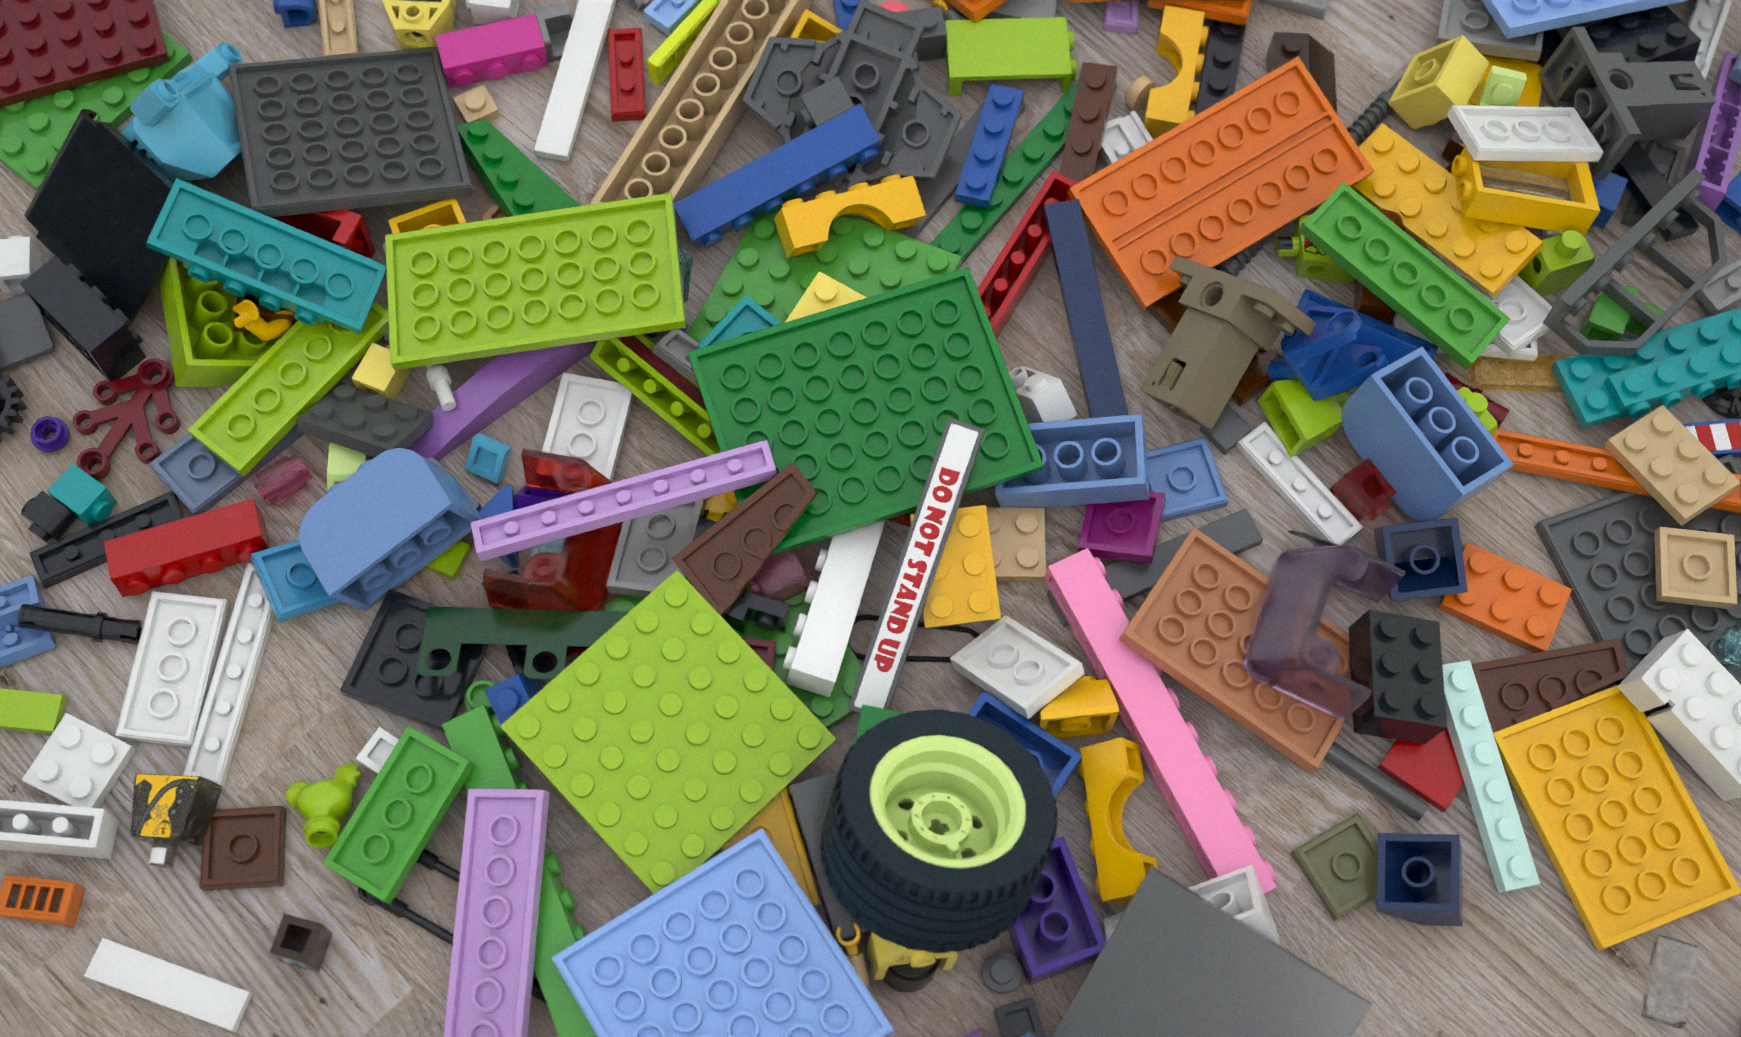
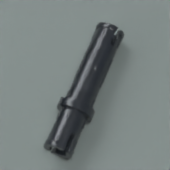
(97, 627)

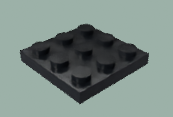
(387, 666)

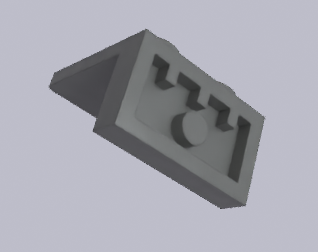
(22, 332)

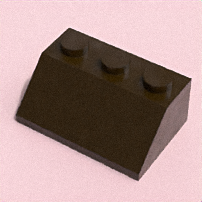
(1315, 57)

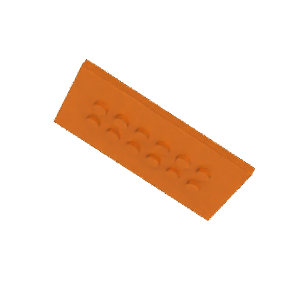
(1220, 181)

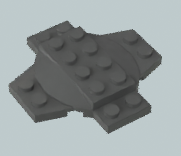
(876, 71)

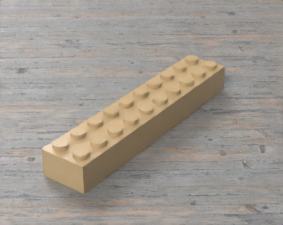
(699, 102)

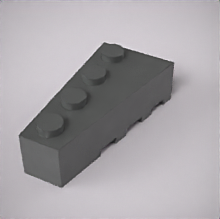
(811, 805)

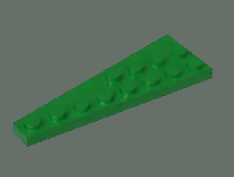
(508, 173)

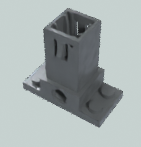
(1624, 99)

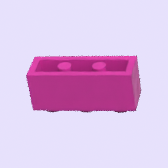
(492, 51)

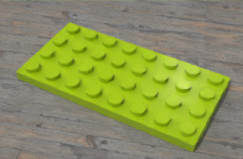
(533, 281)

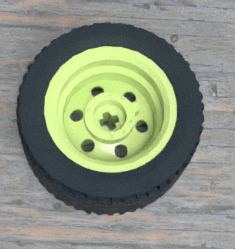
(924, 869)

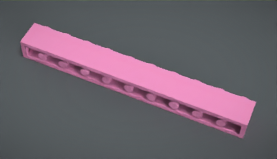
(1154, 722)

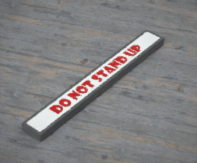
(917, 565)

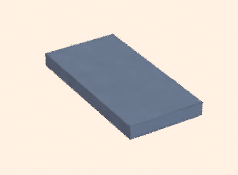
(202, 477)

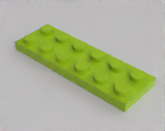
(282, 388)

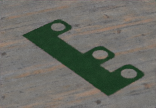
(536, 628)

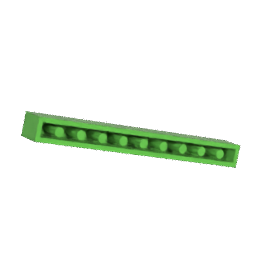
(482, 741)

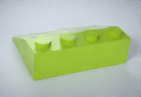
(202, 333)

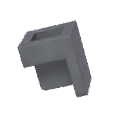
(554, 28)

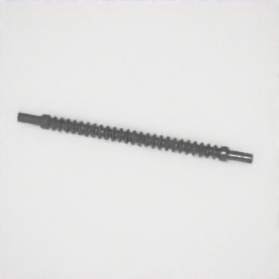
(1359, 131)

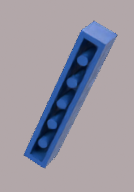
(779, 176)

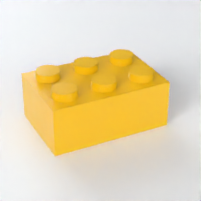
(965, 578)

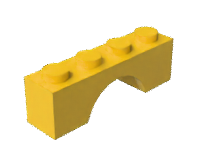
(1178, 42)
(891, 204)
(1110, 776)

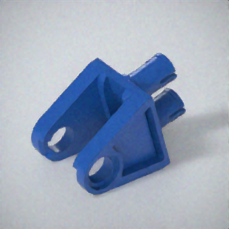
(1326, 358)

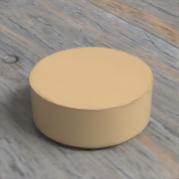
(1138, 93)

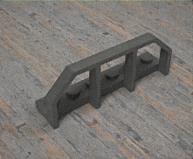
(1620, 255)

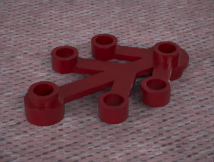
(128, 414)

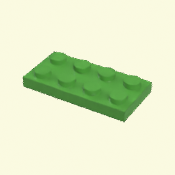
(398, 814)

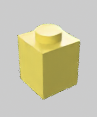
(377, 374)

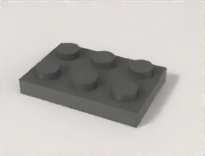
(364, 421)

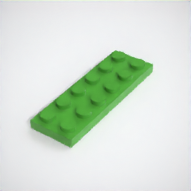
(1404, 275)

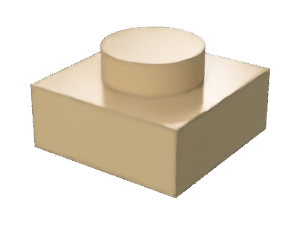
(476, 105)

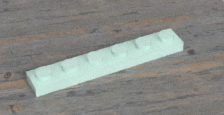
(1486, 781)

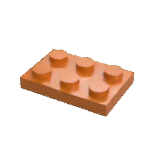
(1508, 600)

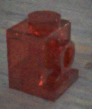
(1364, 491)

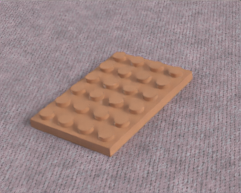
(1198, 632)

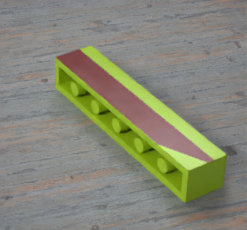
(658, 386)

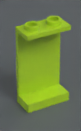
(1008, 51)

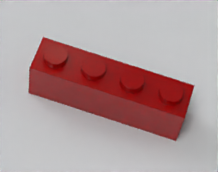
(186, 548)

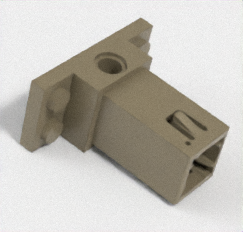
(1217, 340)

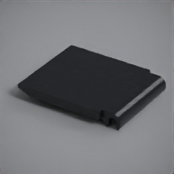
(101, 210)

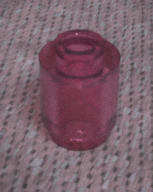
(282, 479)

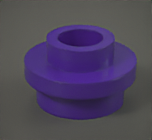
(45, 426)

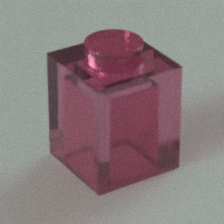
(780, 577)

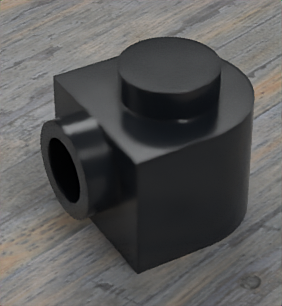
(47, 517)

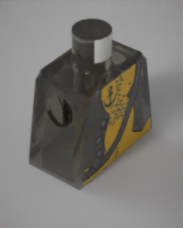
(172, 813)

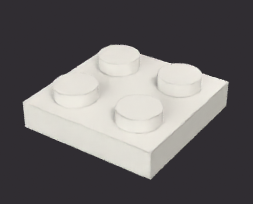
(78, 764)

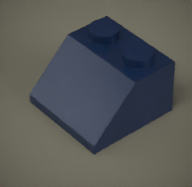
(1428, 554)
(1420, 878)

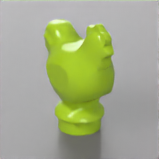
(324, 804)

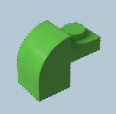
(1609, 320)

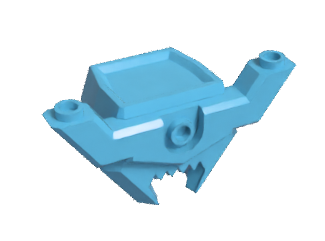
(190, 120)

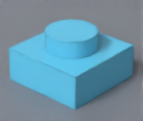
(488, 458)

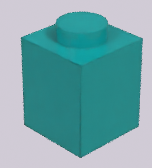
(83, 496)

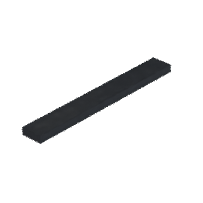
(1643, 177)

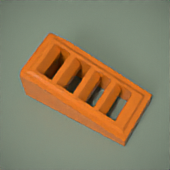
(68, 906)

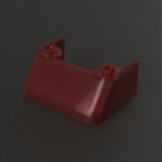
(578, 575)

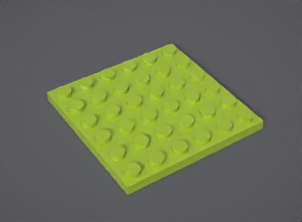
(668, 734)

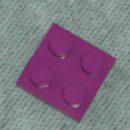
(1123, 529)

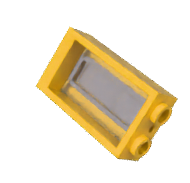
(1527, 193)

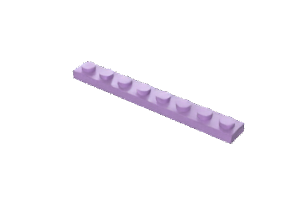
(623, 500)

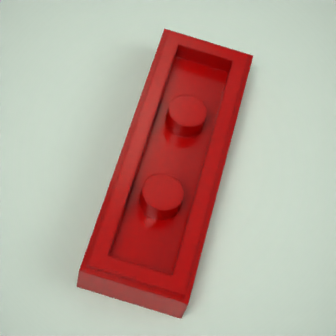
(626, 74)

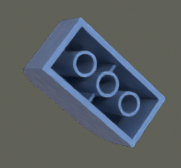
(1422, 437)
(384, 526)

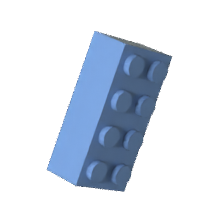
(1083, 464)

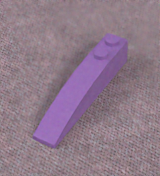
(1718, 137)
(493, 393)

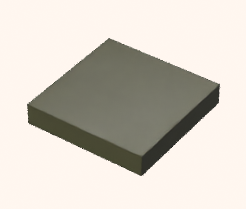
(1341, 865)

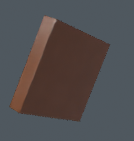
(244, 849)

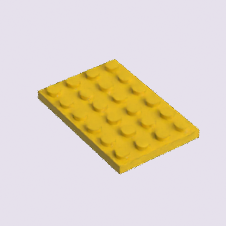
(1614, 817)

